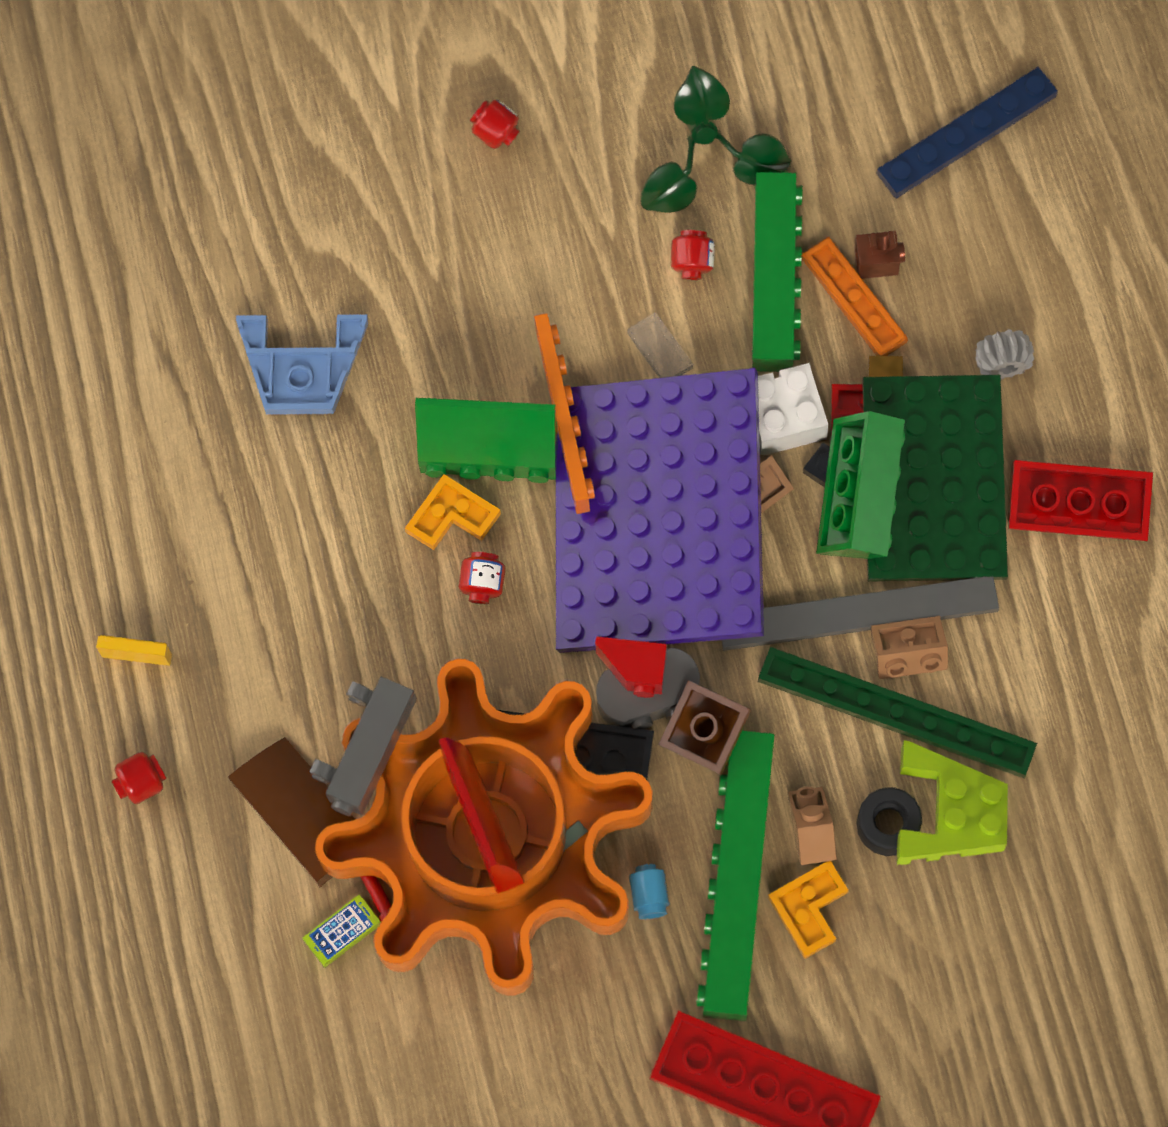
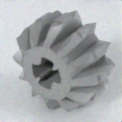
(1005, 354)

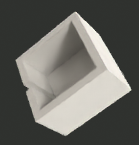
(790, 410)

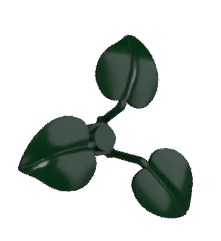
(698, 104)

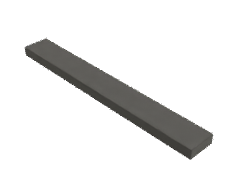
(861, 611)

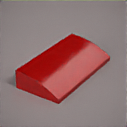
(1080, 500)
(480, 816)

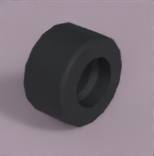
(886, 799)

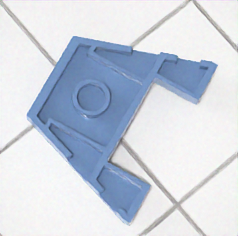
(301, 377)

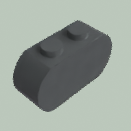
(626, 710)

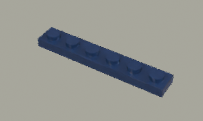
(967, 132)

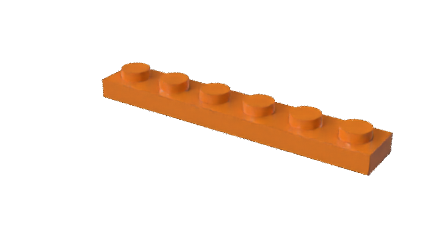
(568, 426)

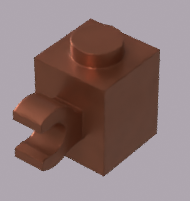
(878, 254)

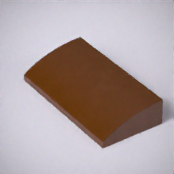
(289, 802)

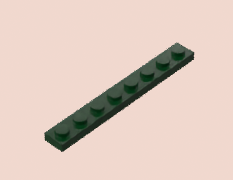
(897, 712)

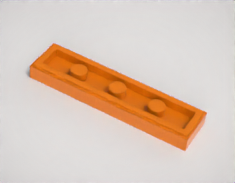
(854, 298)

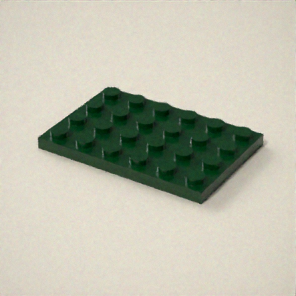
(950, 478)

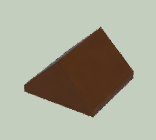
(705, 727)

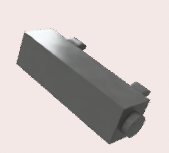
(369, 747)

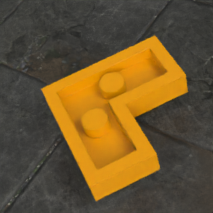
(447, 505)
(800, 904)

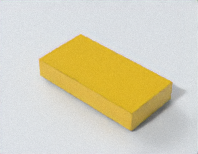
(134, 650)

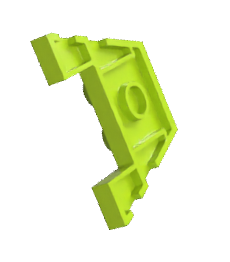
(968, 809)

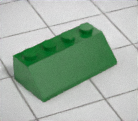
(861, 486)

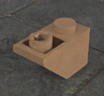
(812, 825)

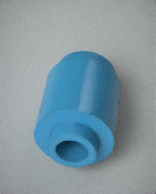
(649, 891)

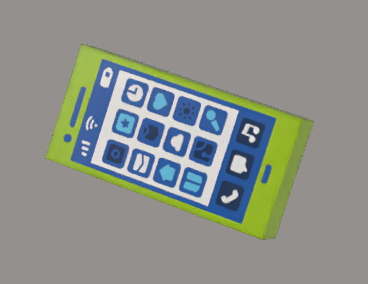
(341, 931)

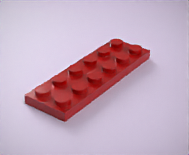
(756, 1080)

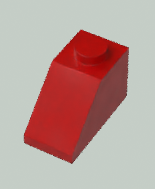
(635, 664)

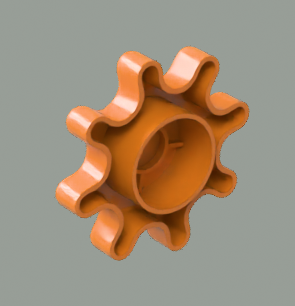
(538, 789)

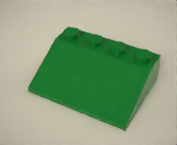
(486, 439)

